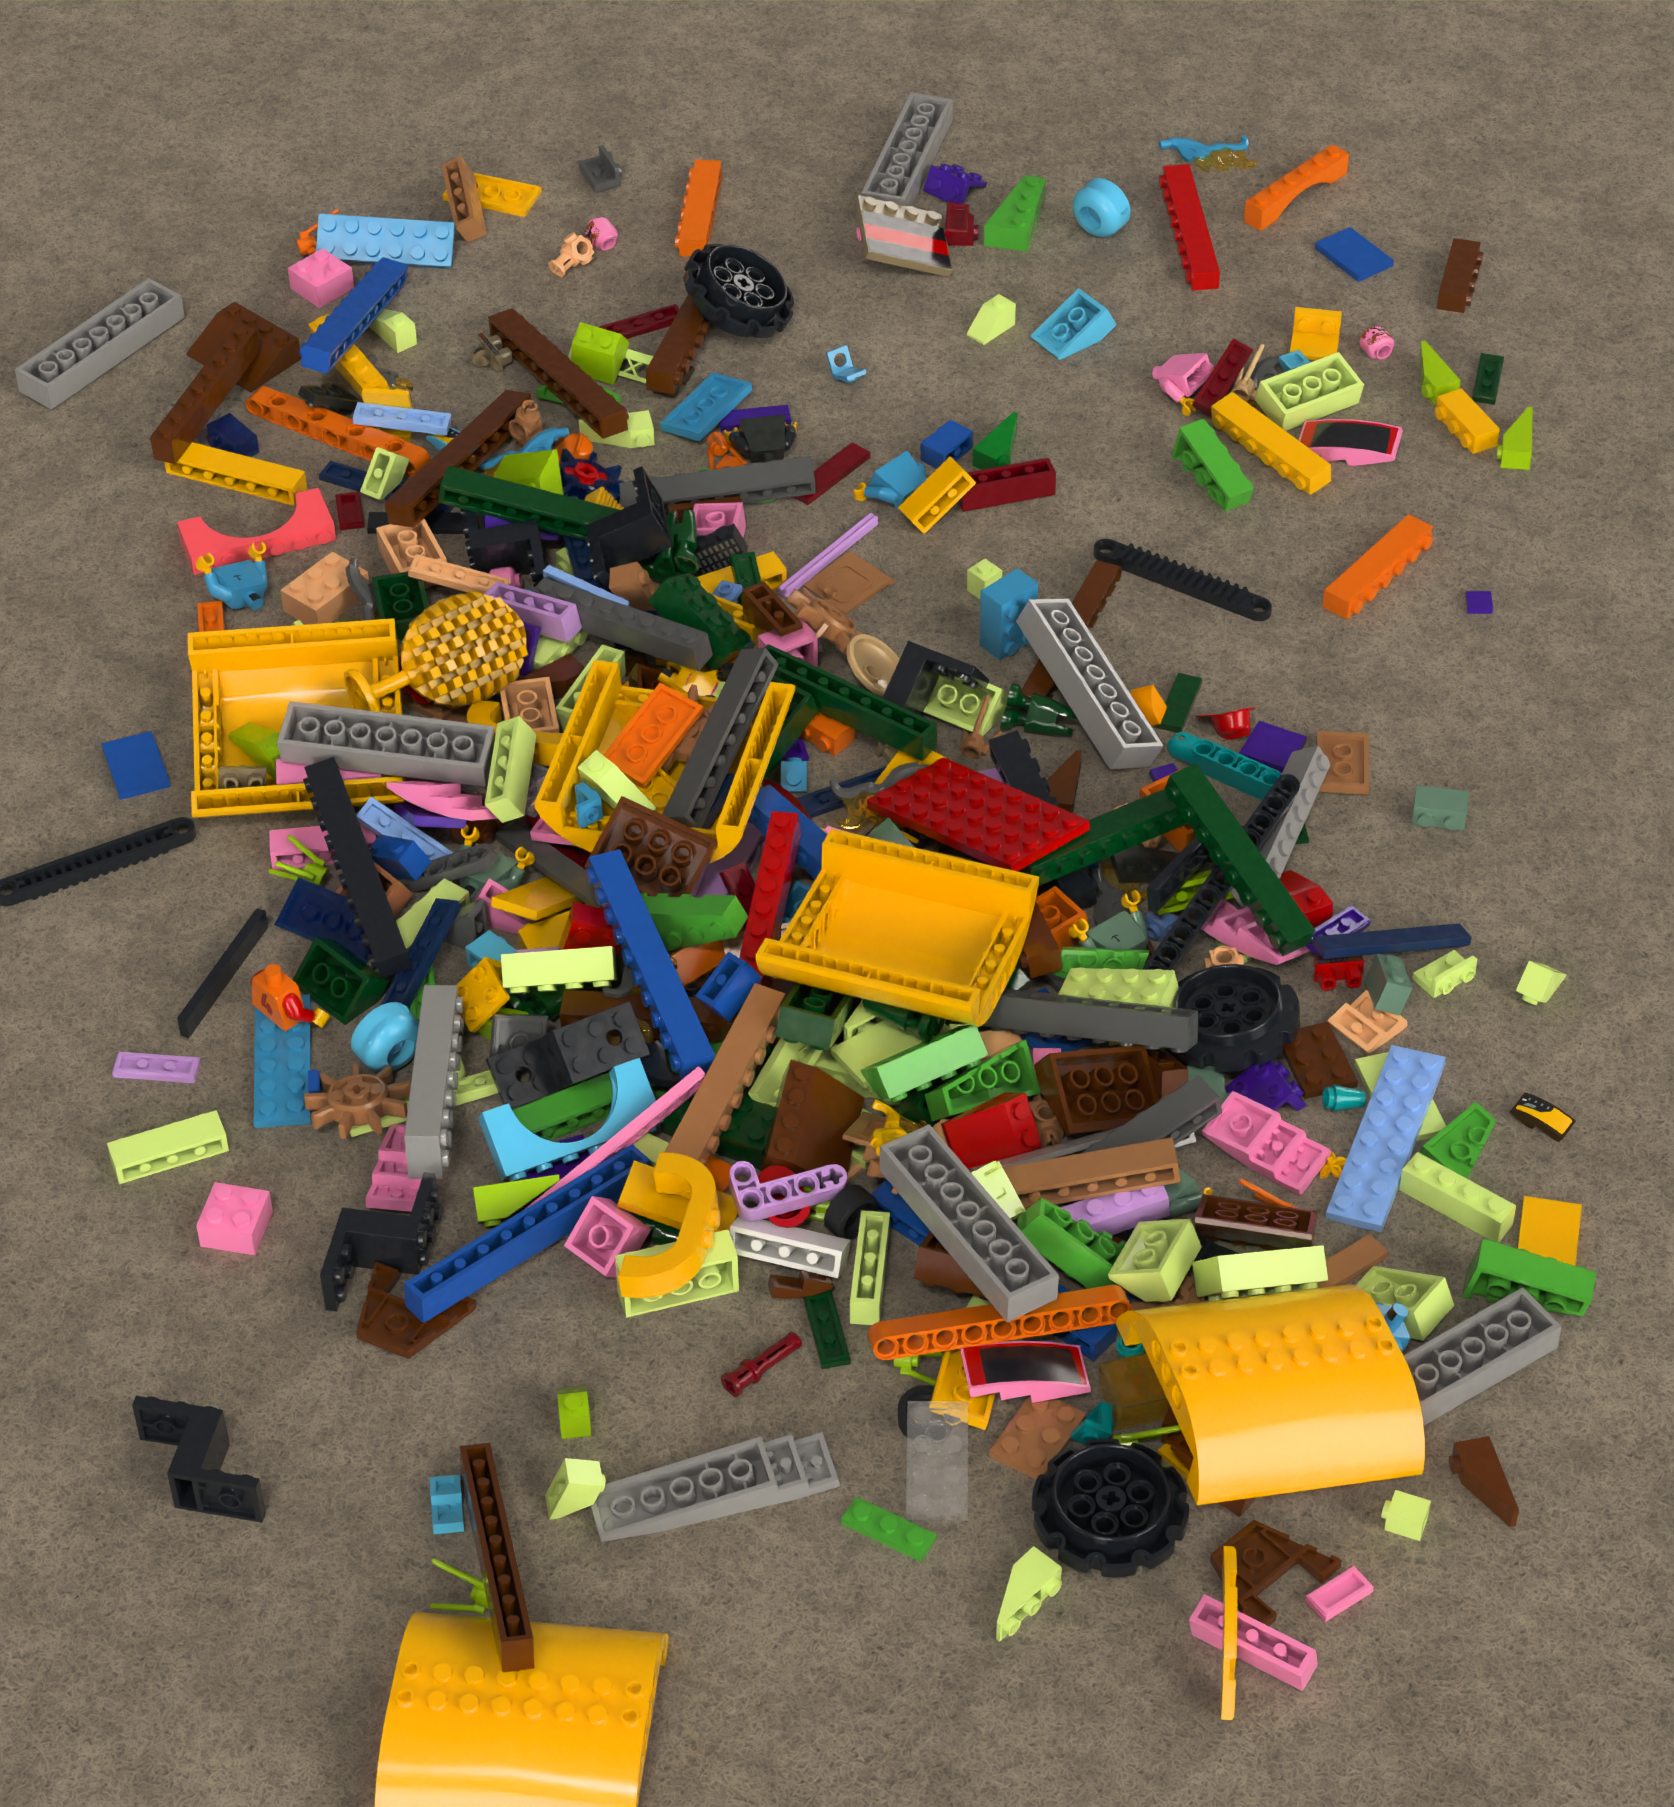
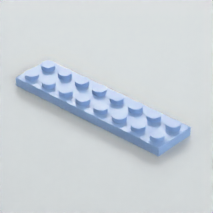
(1385, 1138)

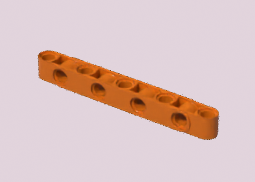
(331, 428)

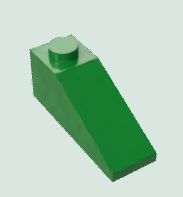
(997, 446)

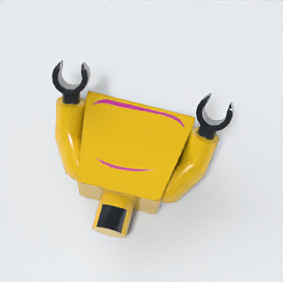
(706, 681)

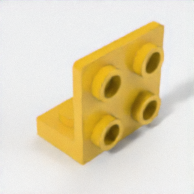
(1315, 332)
(395, 398)
(482, 993)

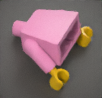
(1183, 376)

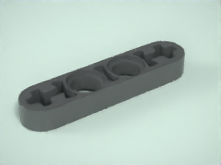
(475, 860)

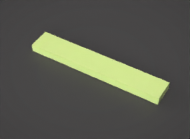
(469, 1089)

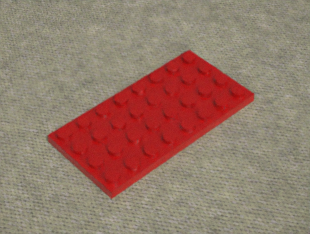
(978, 815)

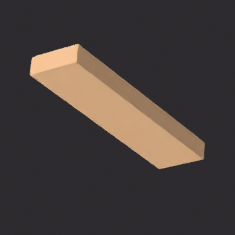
(452, 575)

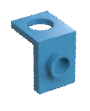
(845, 372)

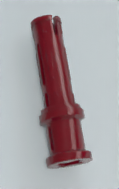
(751, 1370)

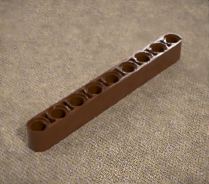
(1088, 603)

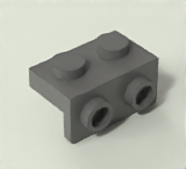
(601, 171)

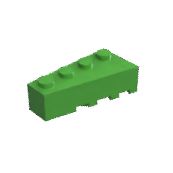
(1017, 216)
(1212, 465)
(694, 920)
(1002, 1072)
(1070, 1243)
(1502, 1270)

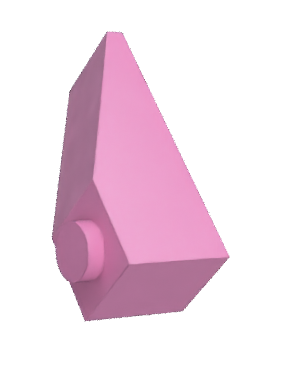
(498, 918)

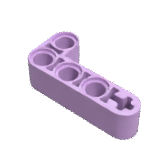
(787, 1186)

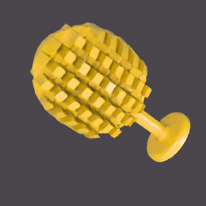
(452, 654)

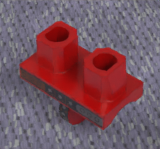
(1343, 968)

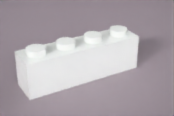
(791, 1247)

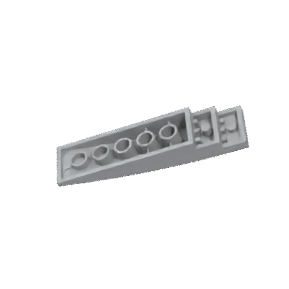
(715, 1486)

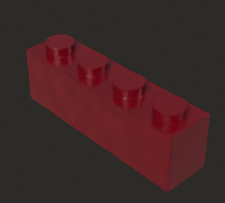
(1010, 484)

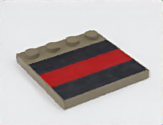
(903, 236)

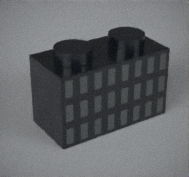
(715, 548)

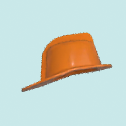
(576, 444)

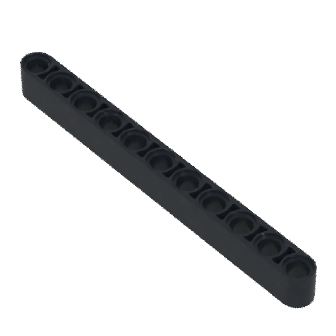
(1216, 892)

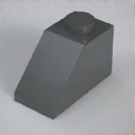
(469, 924)

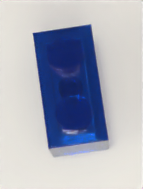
(232, 436)

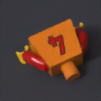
(281, 1000)

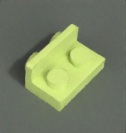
(1445, 973)

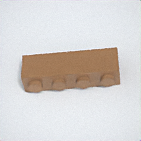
(464, 199)

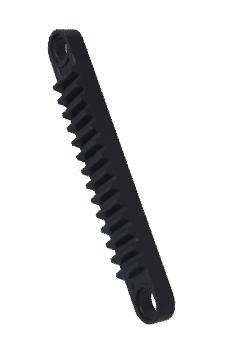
(1183, 579)
(96, 861)

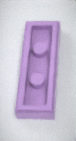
(156, 1067)

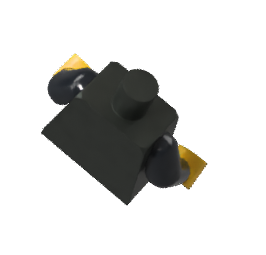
(763, 437)

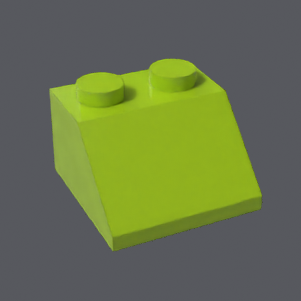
(599, 352)

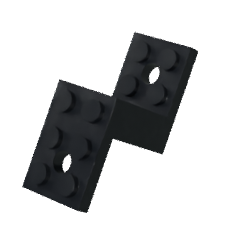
(629, 533)
(504, 546)
(919, 672)
(567, 1056)
(383, 1238)
(195, 1468)

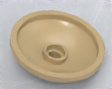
(871, 662)

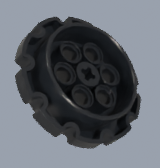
(738, 290)
(1240, 1016)
(1103, 1536)

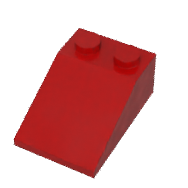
(1309, 897)
(993, 1130)

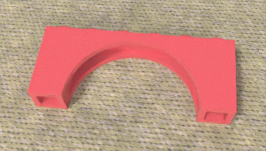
(306, 528)

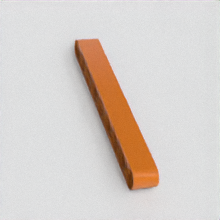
(985, 1329)

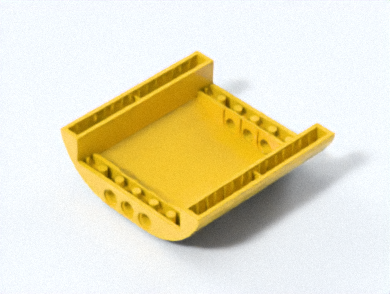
(253, 678)
(599, 718)
(906, 929)
(1284, 1391)
(522, 1737)

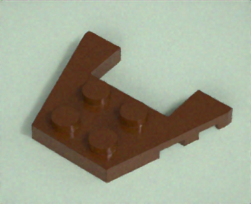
(393, 1326)
(1262, 1559)

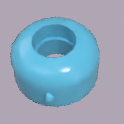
(1101, 208)
(386, 1037)

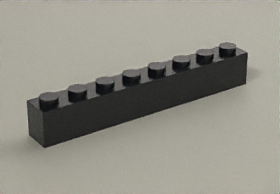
(1022, 772)

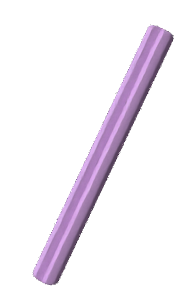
(828, 555)

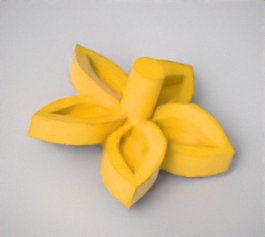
(1333, 1165)

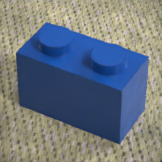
(946, 441)
(399, 857)
(728, 987)

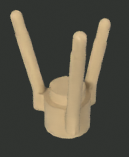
(1246, 387)

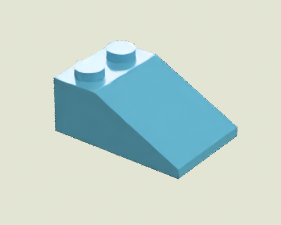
(1074, 326)

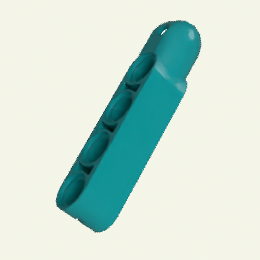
(1224, 764)

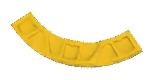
(1229, 1642)

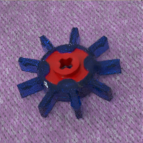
(584, 476)

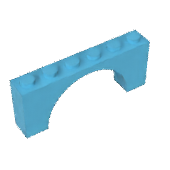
(521, 1151)

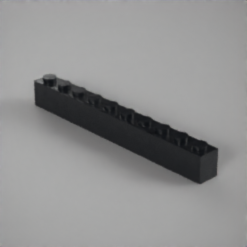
(358, 868)

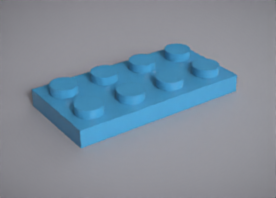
(706, 406)

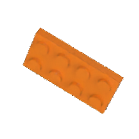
(653, 734)

